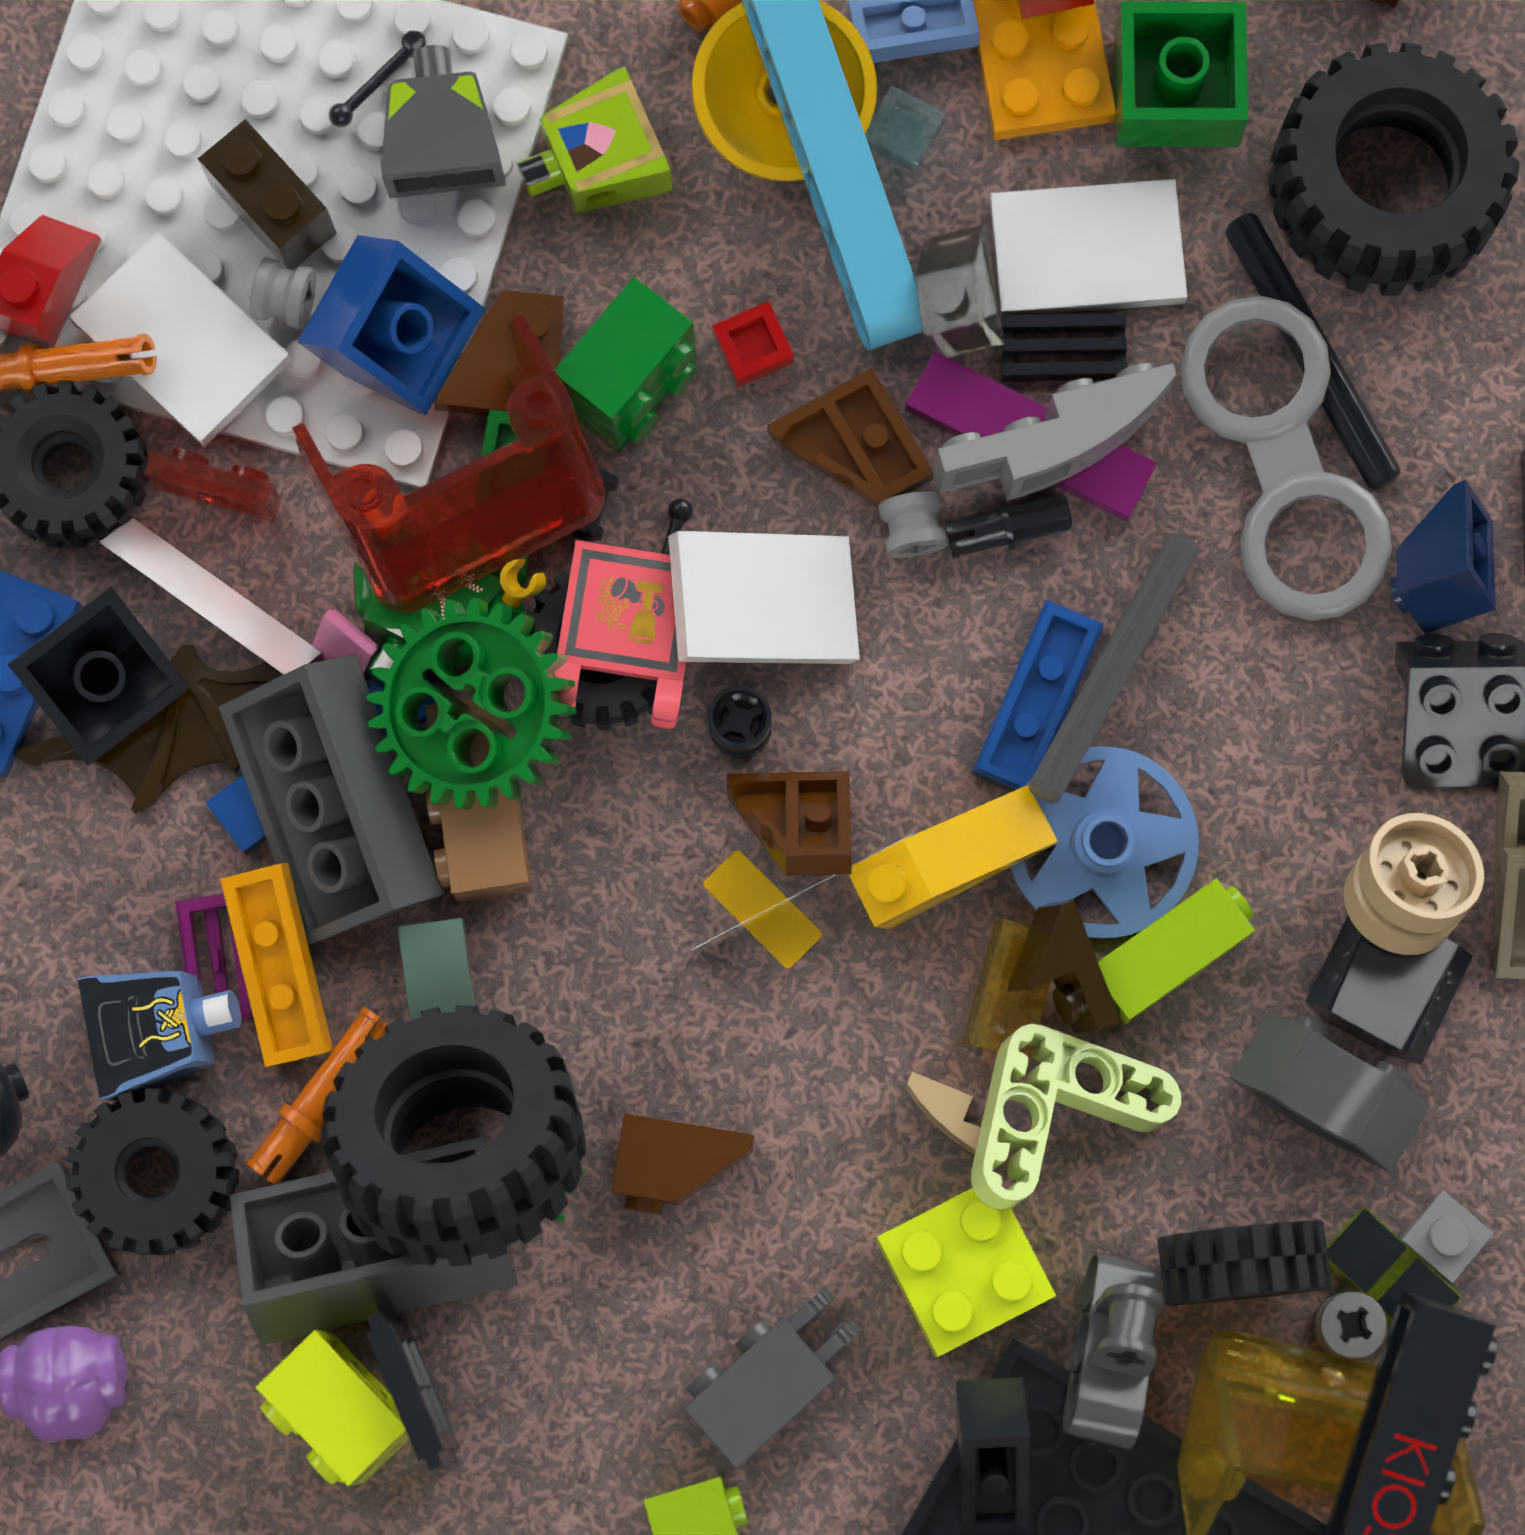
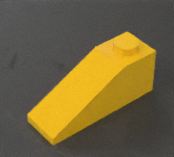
(951, 857)

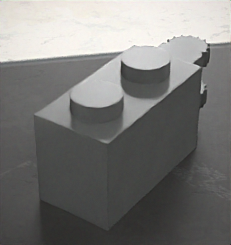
(766, 1383)

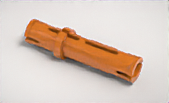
(75, 363)
(304, 1117)

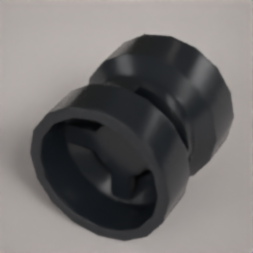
(735, 712)

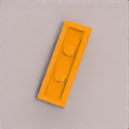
(276, 964)

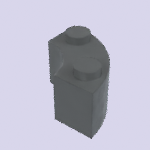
(1330, 1090)

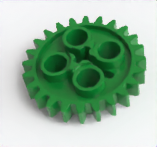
(500, 655)

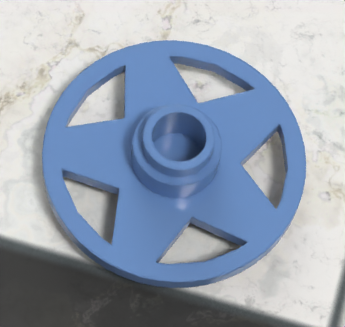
(1111, 841)

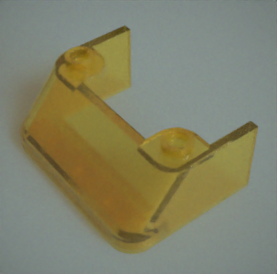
(1288, 1419)

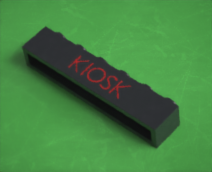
(1413, 1420)

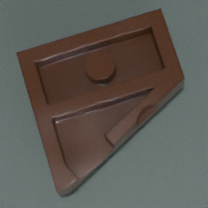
(489, 364)
(856, 440)
(798, 818)

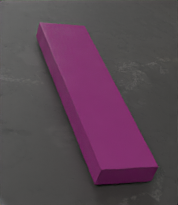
(970, 402)

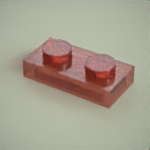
(190, 477)

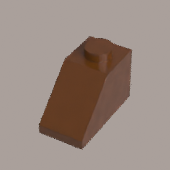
(671, 1161)

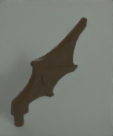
(176, 738)

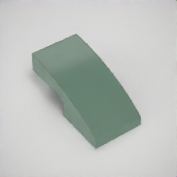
(436, 966)

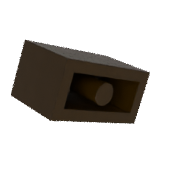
(267, 195)

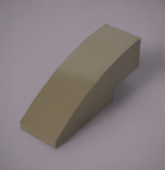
(1509, 878)

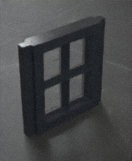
(412, 1390)

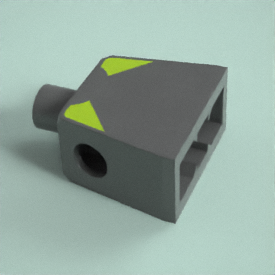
(438, 131)

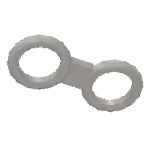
(1285, 458)

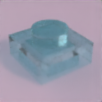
(904, 129)

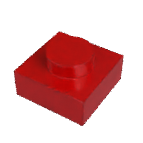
(753, 344)

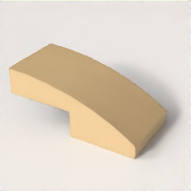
(947, 1110)

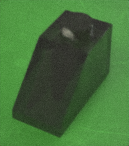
(958, 292)

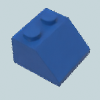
(391, 323)

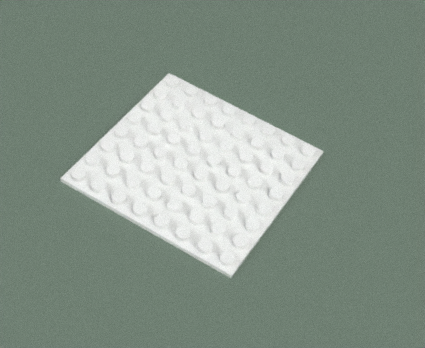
(163, 80)

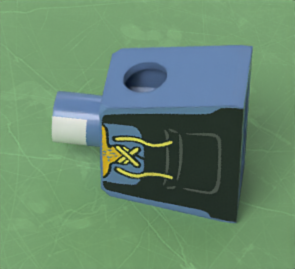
(151, 1028)

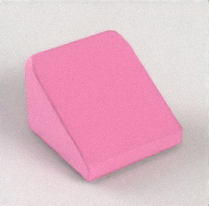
(341, 638)

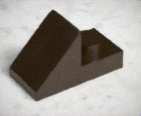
(1062, 952)

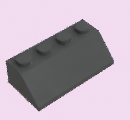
(330, 797)
(316, 1270)

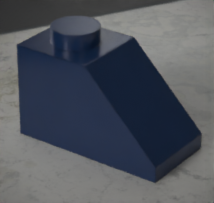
(1447, 563)

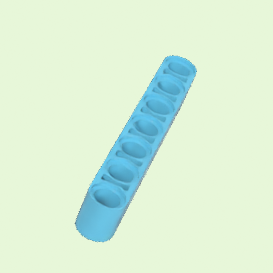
(837, 168)

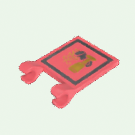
(622, 623)

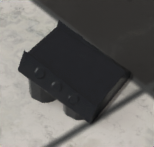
(1387, 996)

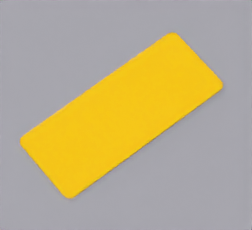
(748, 893)

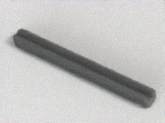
(1113, 668)

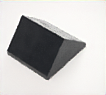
(98, 676)

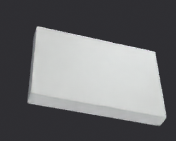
(1088, 248)
(204, 343)
(763, 598)

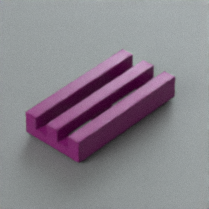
(190, 955)

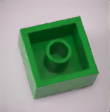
(1180, 74)
(629, 365)

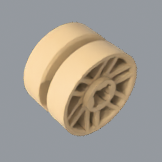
(1413, 883)

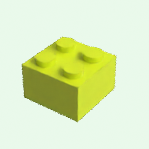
(964, 1270)
(335, 1408)

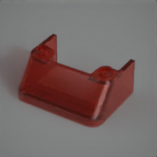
(478, 515)

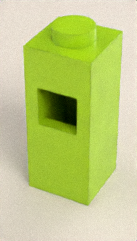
(1175, 948)

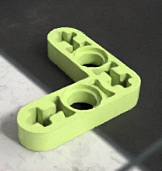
(1056, 1082)

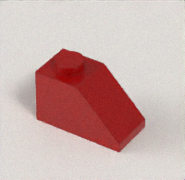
(42, 278)

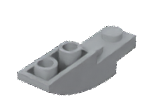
(1078, 430)

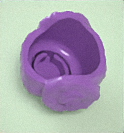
(63, 1382)

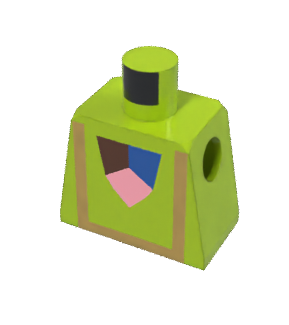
(599, 148)

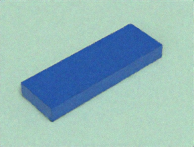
(1038, 696)

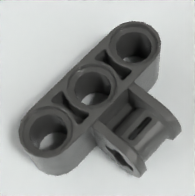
(1113, 1350)

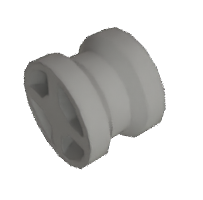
(283, 293)
(913, 524)
(1333, 1328)

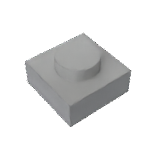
(1446, 1236)

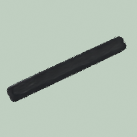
(1341, 399)

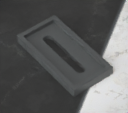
(76, 1259)

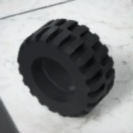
(1412, 95)
(467, 1203)

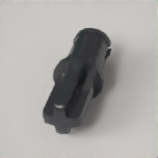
(1009, 524)

